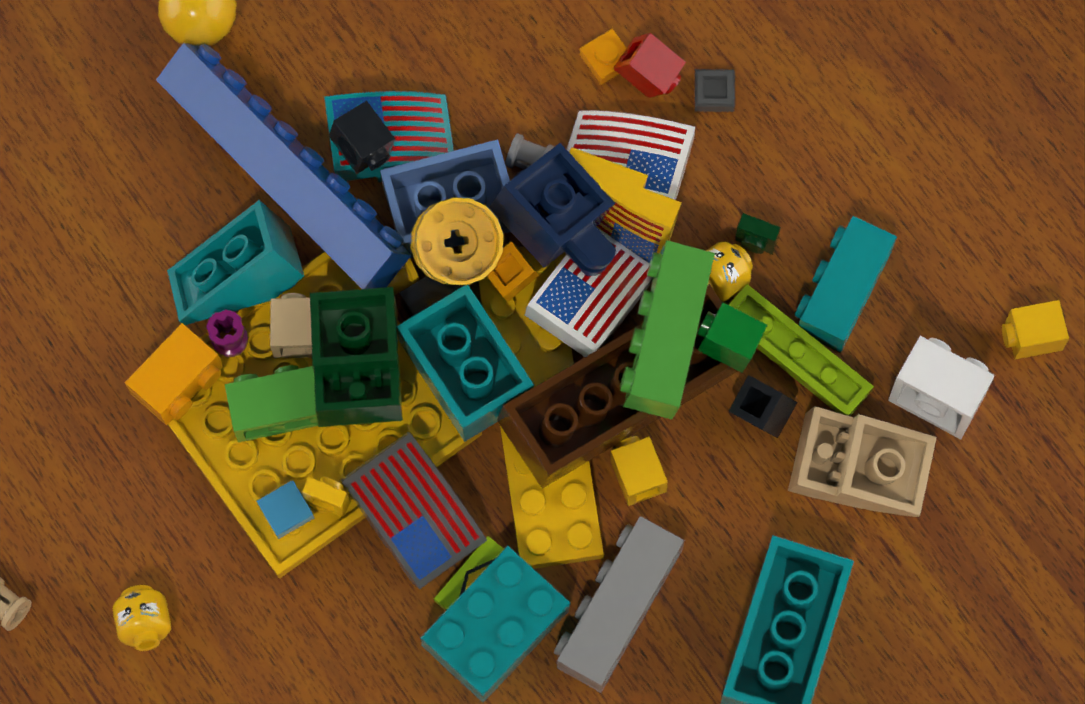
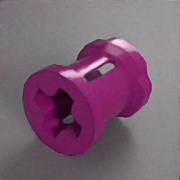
(230, 345)

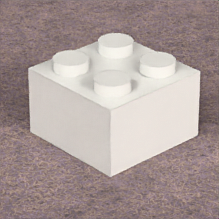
(941, 386)

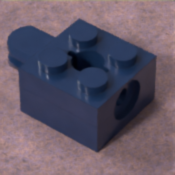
(574, 211)

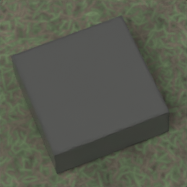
(714, 90)

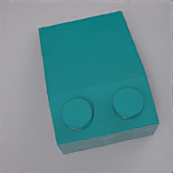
(237, 266)

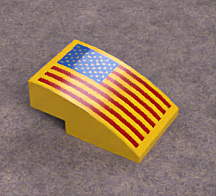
(639, 216)

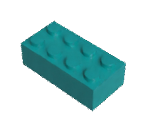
(788, 626)

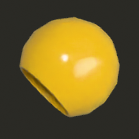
(197, 20)

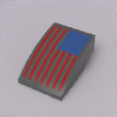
(413, 510)

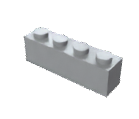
(619, 604)

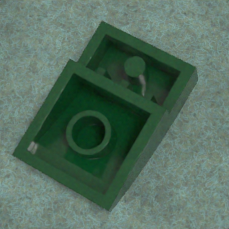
(355, 357)

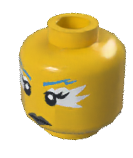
(729, 269)
(141, 617)

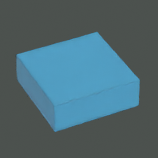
(285, 509)

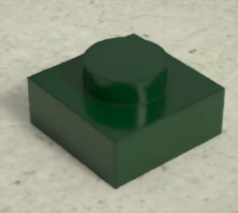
(757, 234)

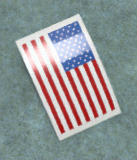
(639, 143)
(589, 308)

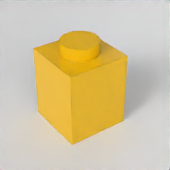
(1035, 330)
(638, 469)

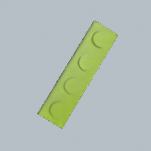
(804, 356)

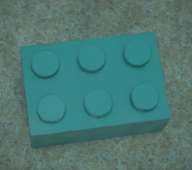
(464, 361)
(495, 624)

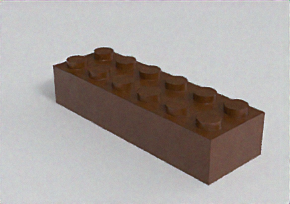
(582, 406)

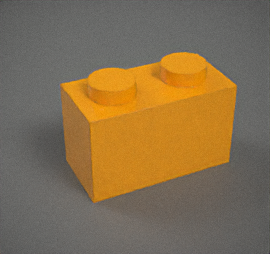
(175, 375)

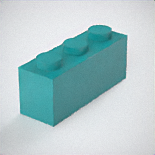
(845, 282)

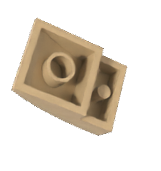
(862, 463)

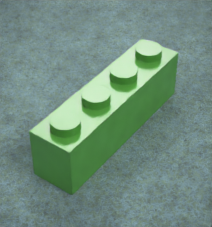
(668, 329)
(272, 402)

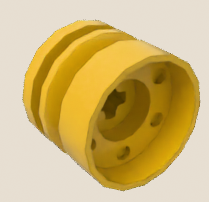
(481, 241)

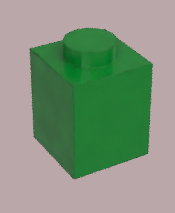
(730, 336)

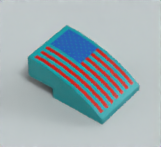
(414, 119)

